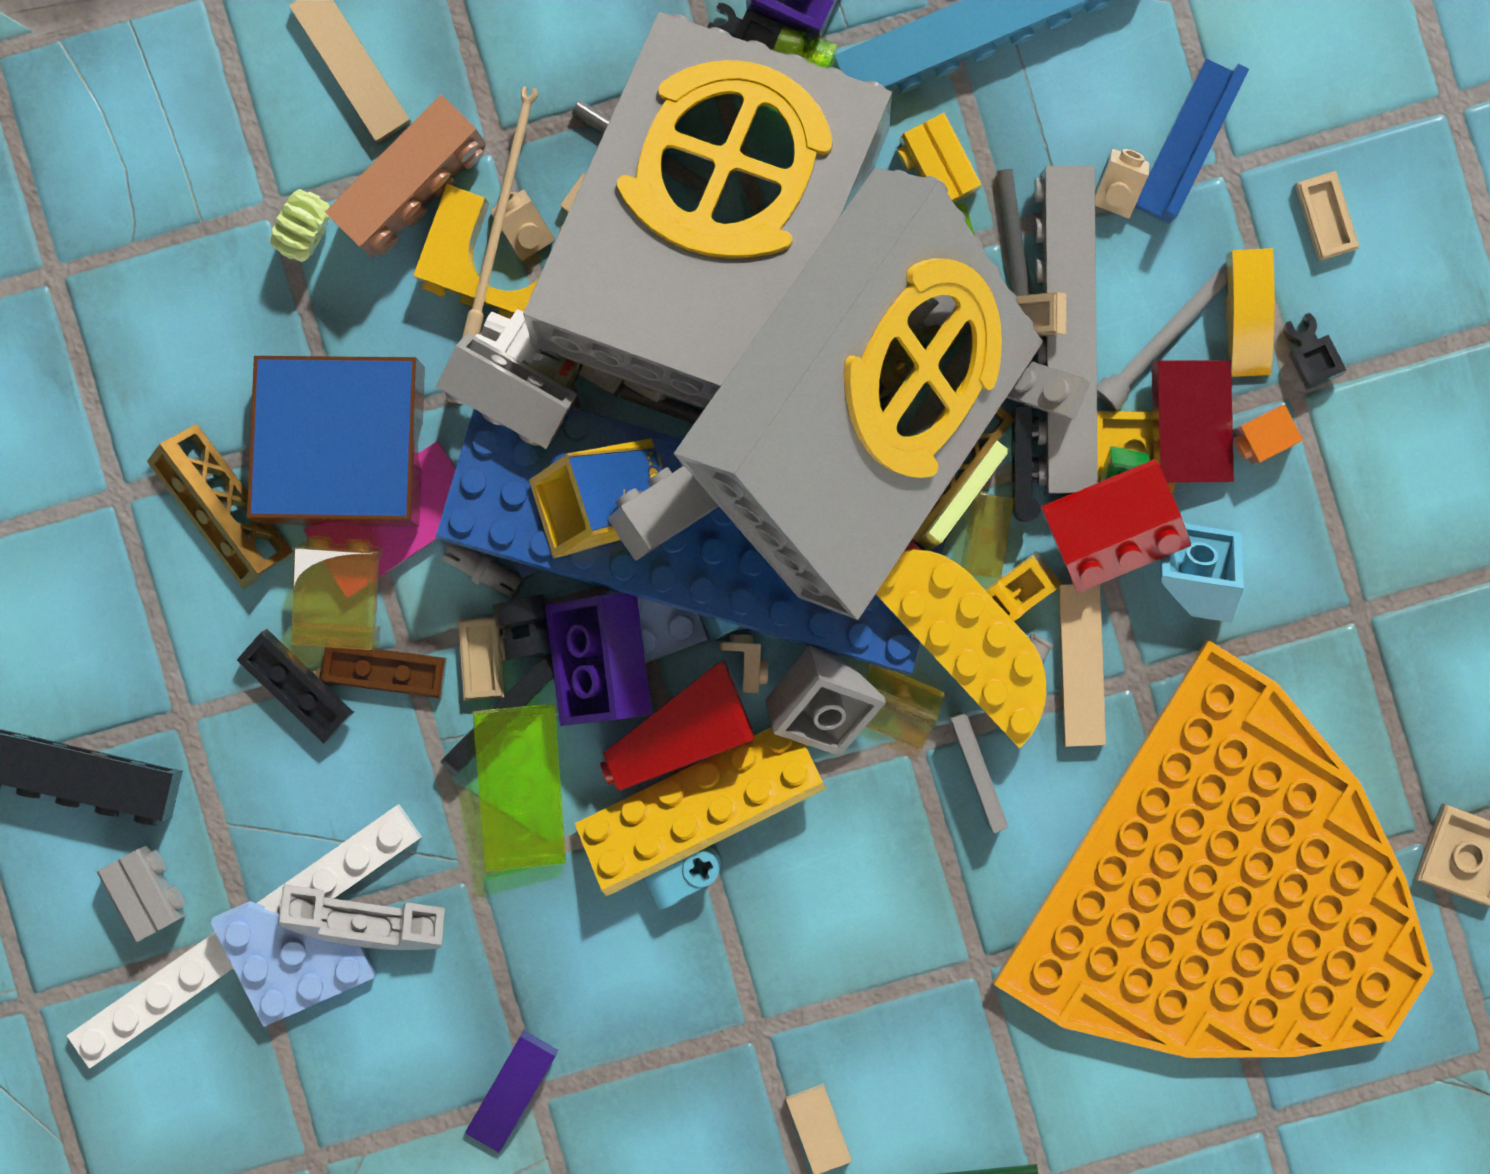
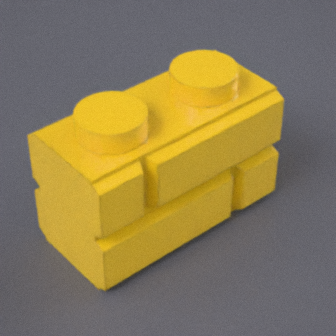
(936, 152)

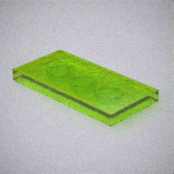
(519, 787)

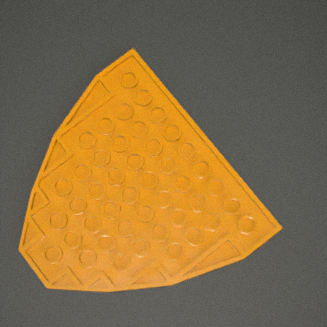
(1228, 891)

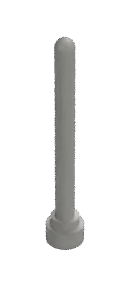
(1114, 390)

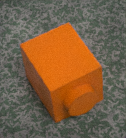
(1266, 435)

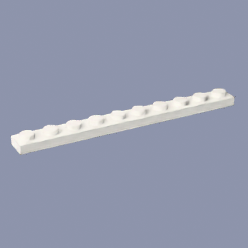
(208, 959)

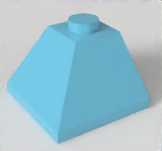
(1207, 574)

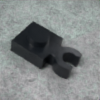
(750, 27)
(1314, 358)

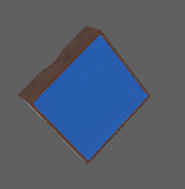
(335, 440)

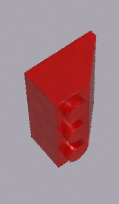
(1116, 525)

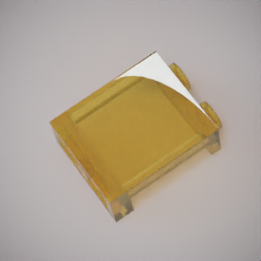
(335, 594)

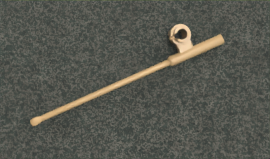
(475, 316)

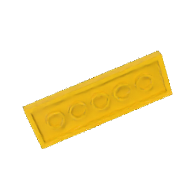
(697, 808)

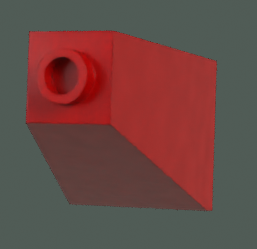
(686, 729)

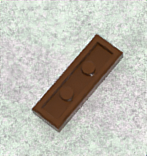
(385, 670)

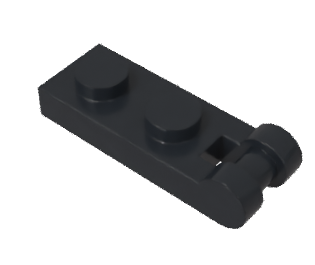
(1024, 466)

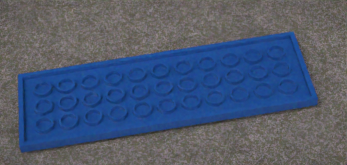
(699, 570)

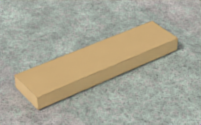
(351, 66)
(1082, 666)

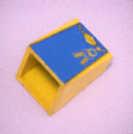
(582, 489)

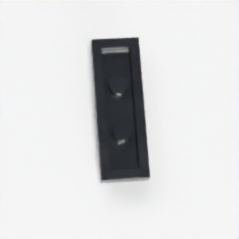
(295, 686)

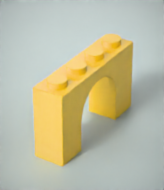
(449, 254)

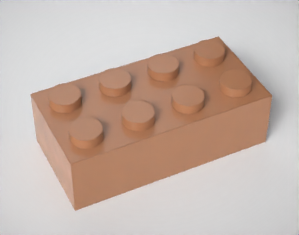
(407, 177)

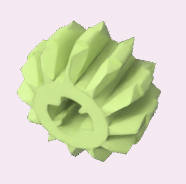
(300, 225)

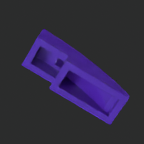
(511, 1091)

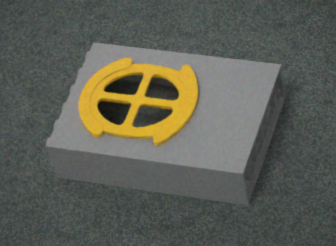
(670, 289)
(798, 424)

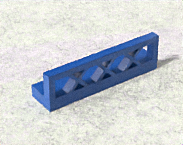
(1190, 140)

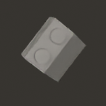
(822, 702)

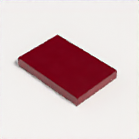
(1193, 420)

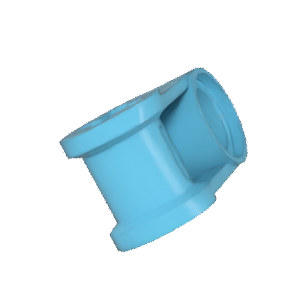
(681, 880)

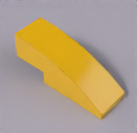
(1250, 311)
(1024, 586)

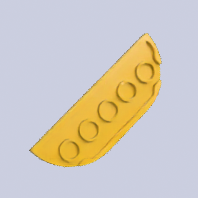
(969, 638)

